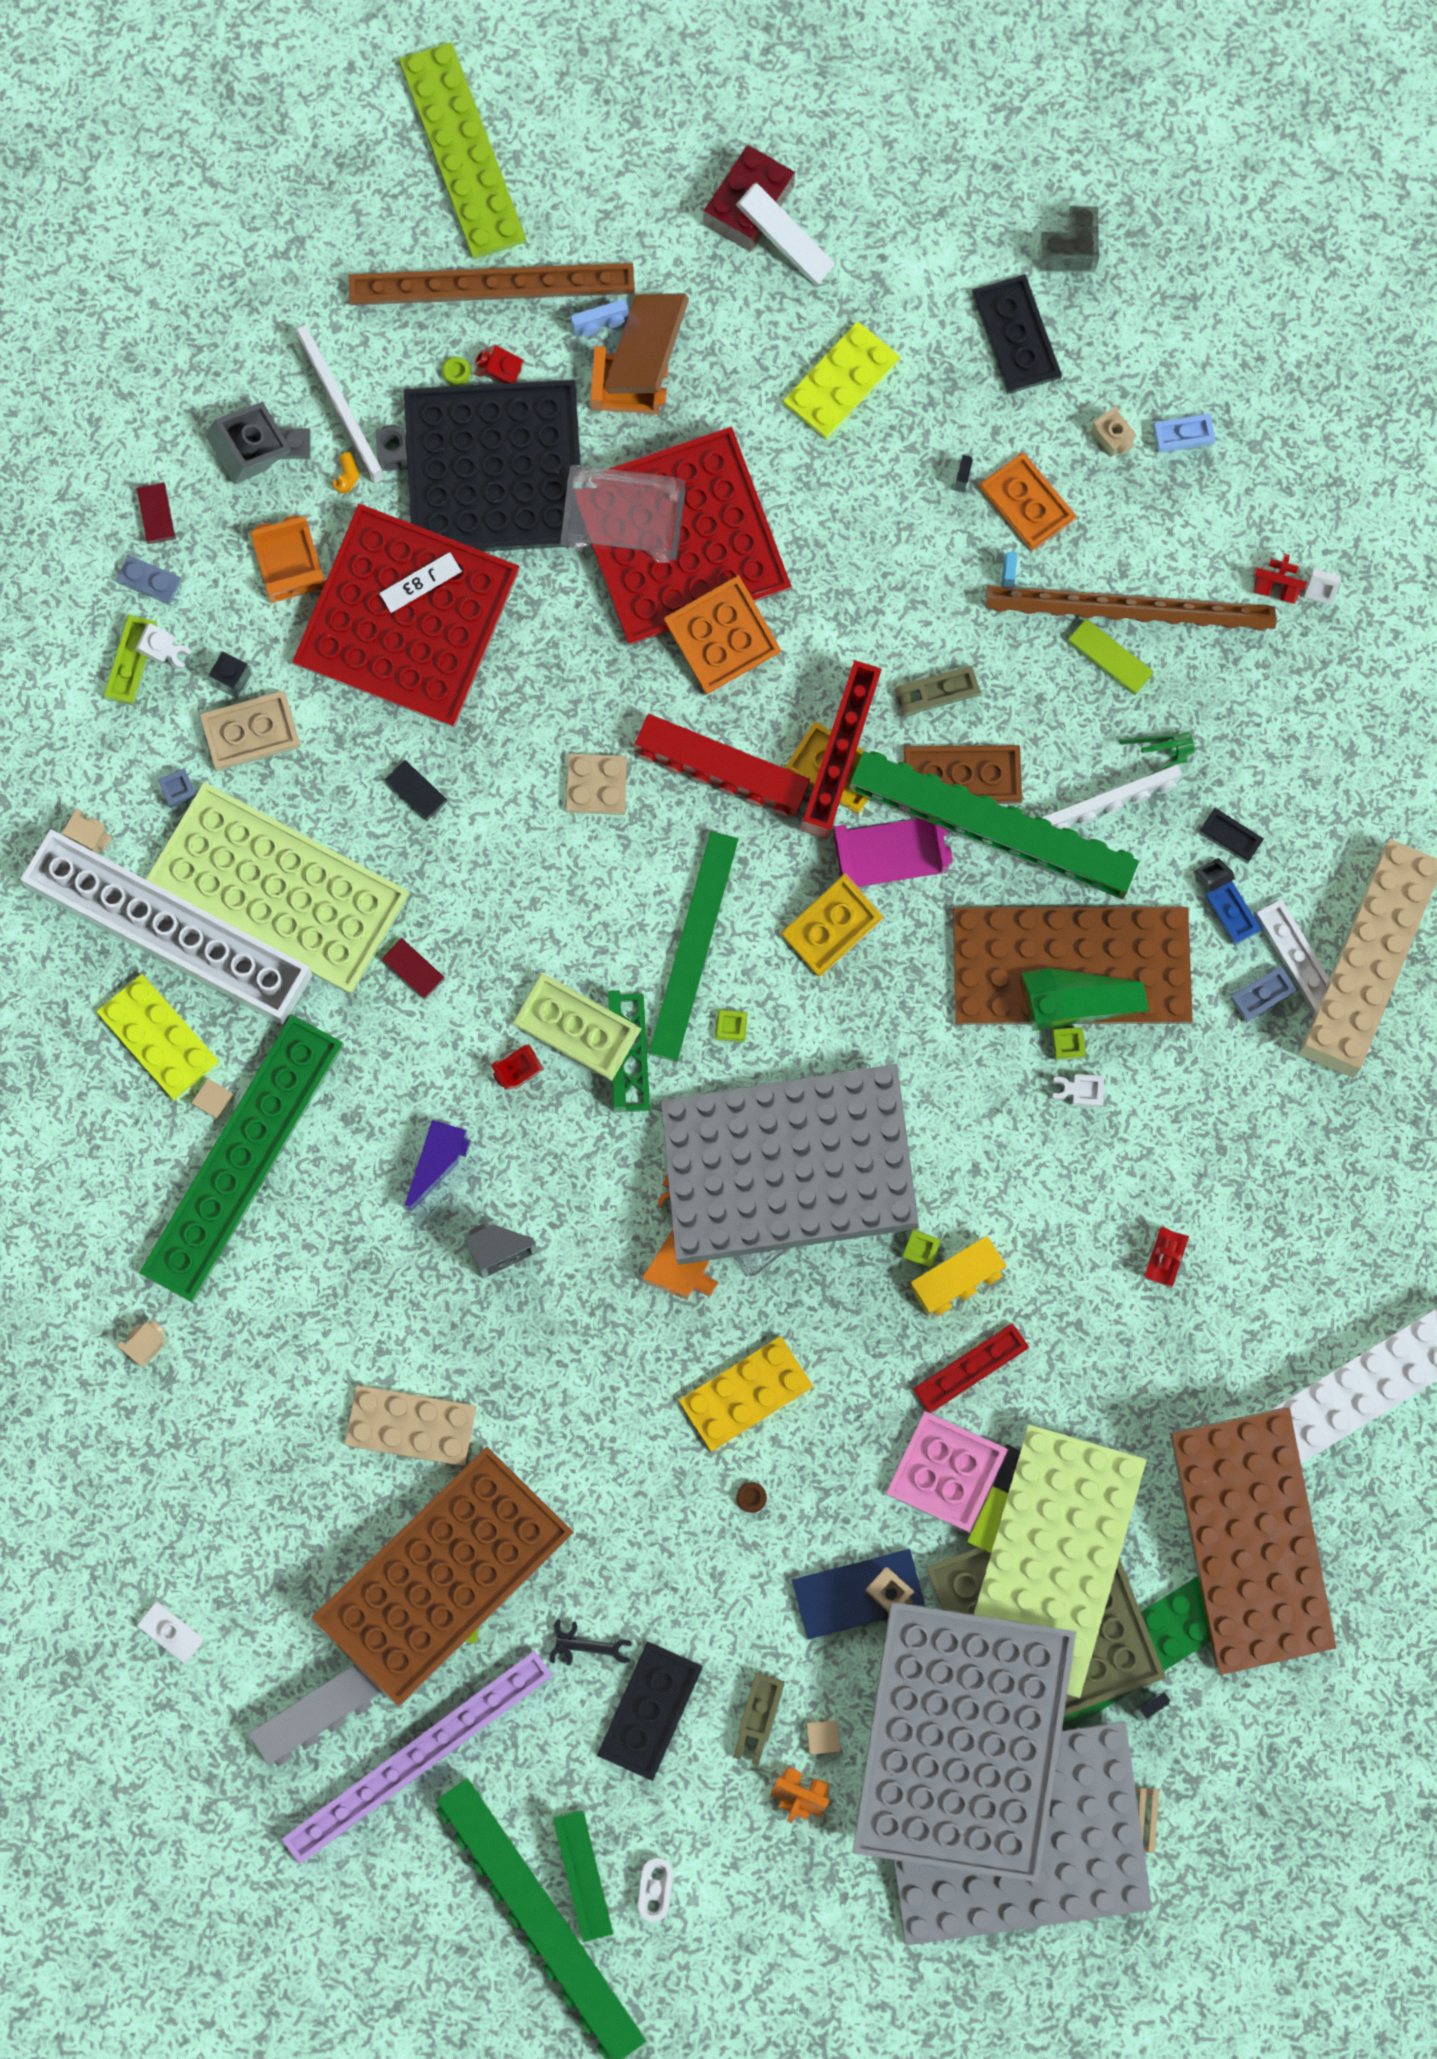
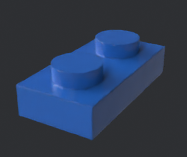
(1233, 913)

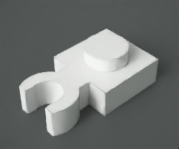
(158, 646)
(1084, 1090)

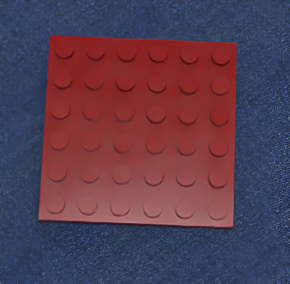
(719, 538)
(425, 650)

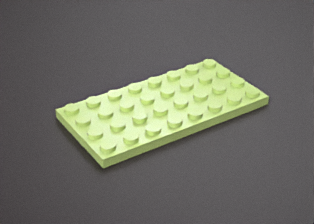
(279, 886)
(1061, 1539)

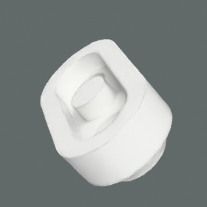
(655, 1889)

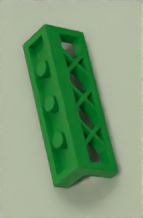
(619, 1089)
(583, 1876)

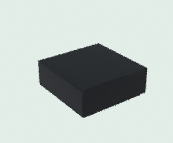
(963, 473)
(1214, 874)

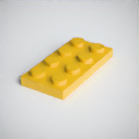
(745, 1394)

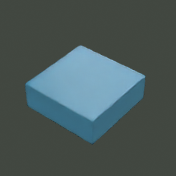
(1009, 569)

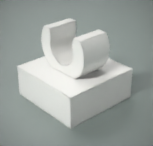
(1323, 586)

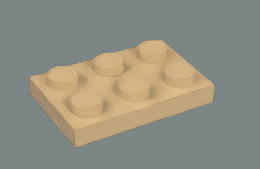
(250, 730)

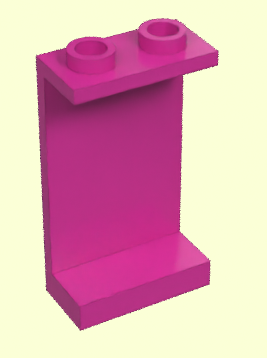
(891, 851)

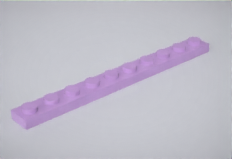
(417, 1757)

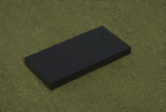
(1016, 334)
(649, 1711)

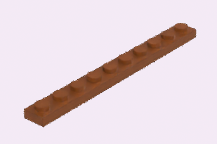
(491, 284)
(1132, 607)

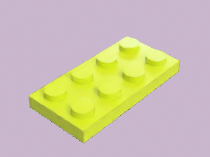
(841, 380)
(158, 1037)

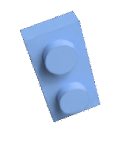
(590, 321)
(1184, 433)

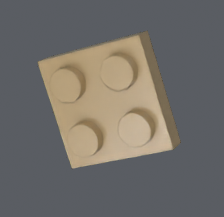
(596, 784)

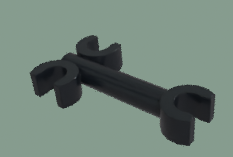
(565, 1643)

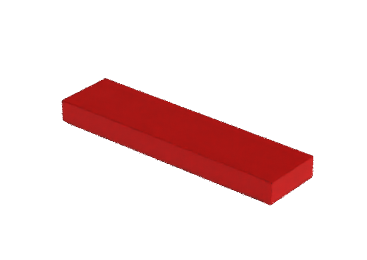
(970, 1368)

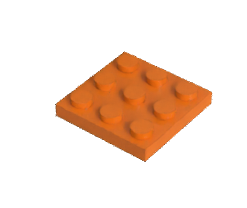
(722, 635)

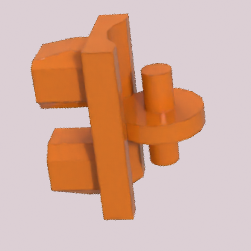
(799, 1800)

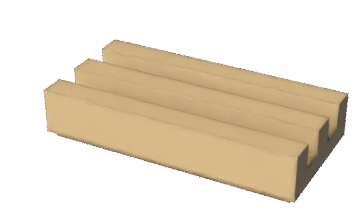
(1153, 1815)

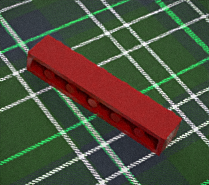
(841, 749)
(721, 765)

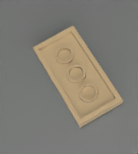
(410, 1426)

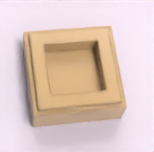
(212, 1099)
(823, 1737)

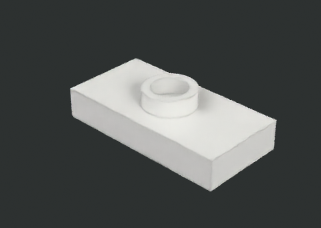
(171, 1632)

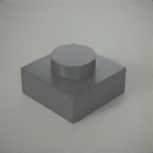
(299, 441)

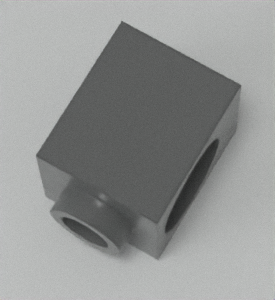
(393, 459)

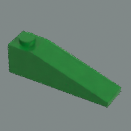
(1072, 997)

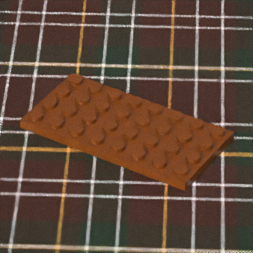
(1114, 942)
(1253, 1540)
(442, 1576)

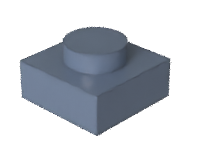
(177, 788)

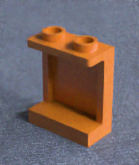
(620, 402)
(287, 558)

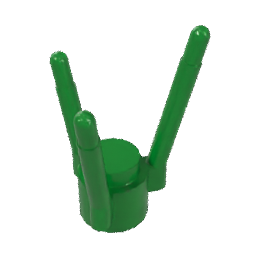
(1175, 744)

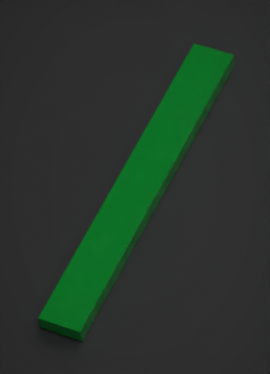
(693, 946)

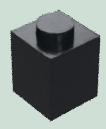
(229, 674)

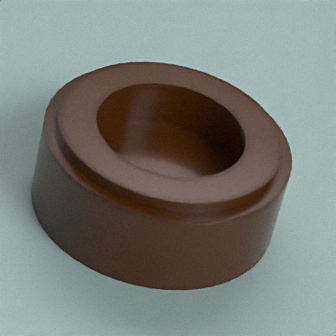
(751, 1497)

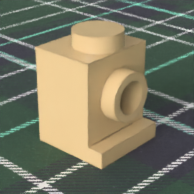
(1112, 442)
(87, 832)
(144, 1342)
(885, 1581)

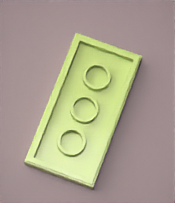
(577, 1026)

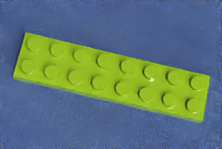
(462, 150)

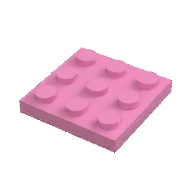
(947, 1472)

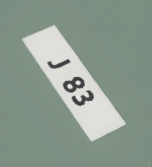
(420, 582)

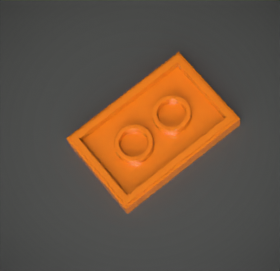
(1027, 501)

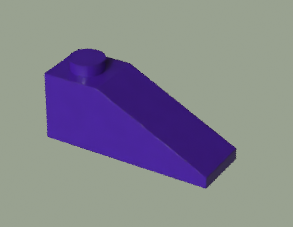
(438, 1158)

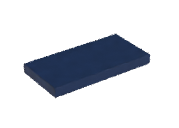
(837, 1599)

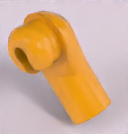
(349, 476)

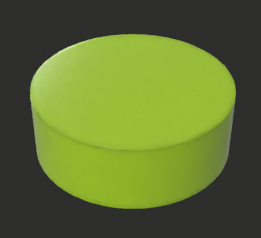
(456, 371)

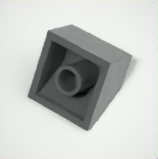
(247, 442)
(498, 1248)

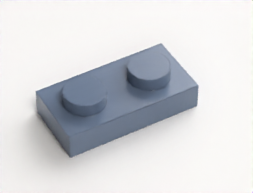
(148, 580)
(1263, 994)

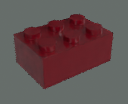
(750, 168)

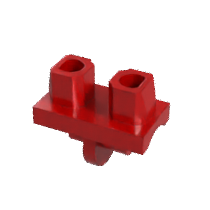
(1291, 586)
(1166, 1257)

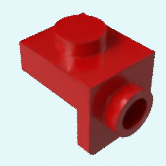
(498, 364)
(517, 1068)

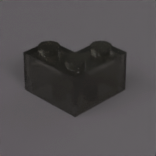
(1076, 248)

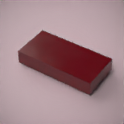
(156, 513)
(413, 968)

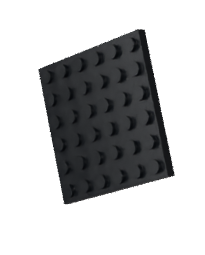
(492, 461)

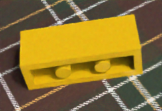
(958, 1277)

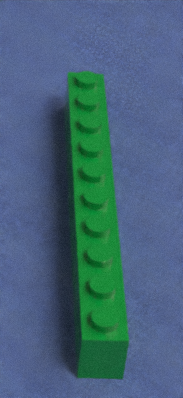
(994, 824)
(541, 1921)

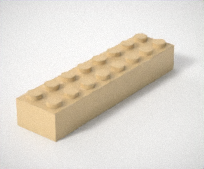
(1371, 959)

